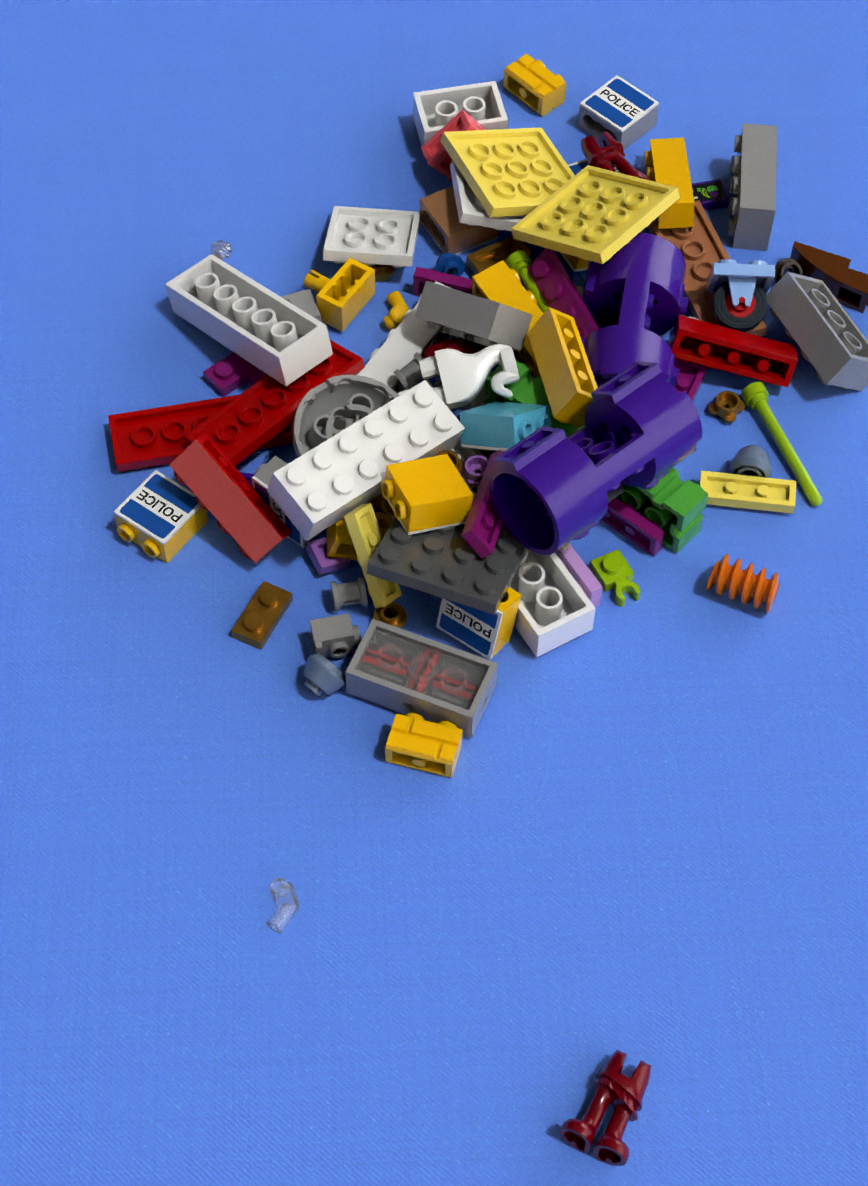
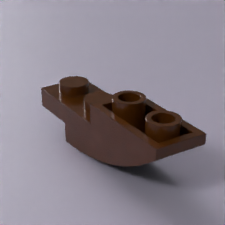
(846, 284)

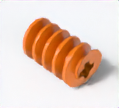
(744, 582)

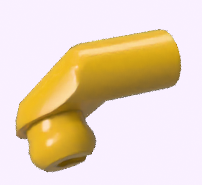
(398, 310)

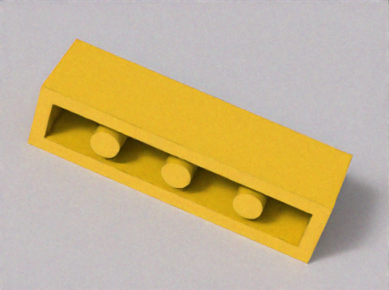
(669, 165)
(505, 287)
(563, 366)

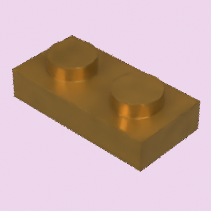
(495, 253)
(262, 615)

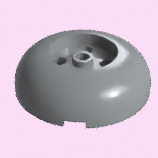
(338, 398)

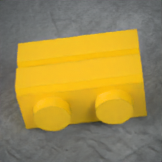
(535, 84)
(424, 744)

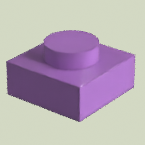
(318, 554)

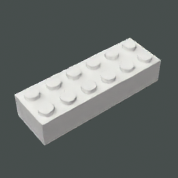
(249, 319)
(352, 464)

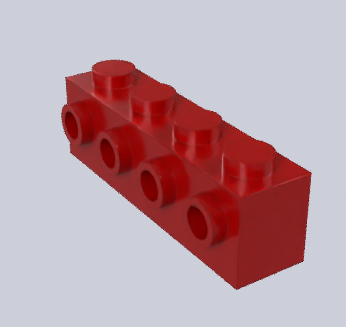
(733, 351)
(229, 498)

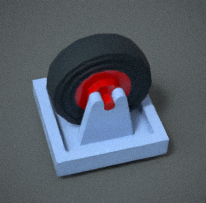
(739, 292)

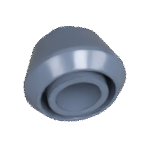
(752, 462)
(323, 675)

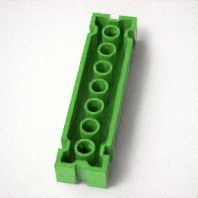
(671, 503)

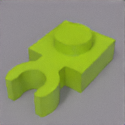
(616, 574)

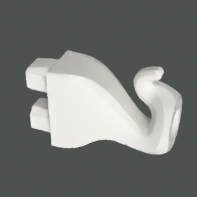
(466, 373)

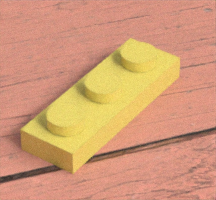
(749, 491)
(366, 537)

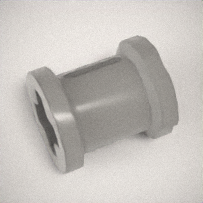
(411, 373)
(348, 593)

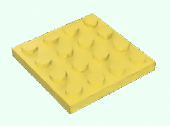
(508, 167)
(595, 214)

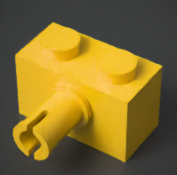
(343, 294)

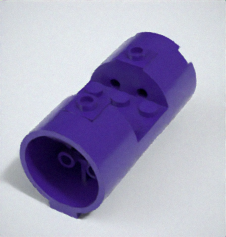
(634, 303)
(558, 486)

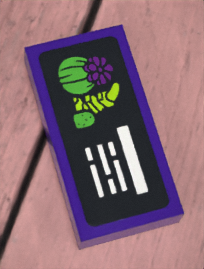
(710, 194)

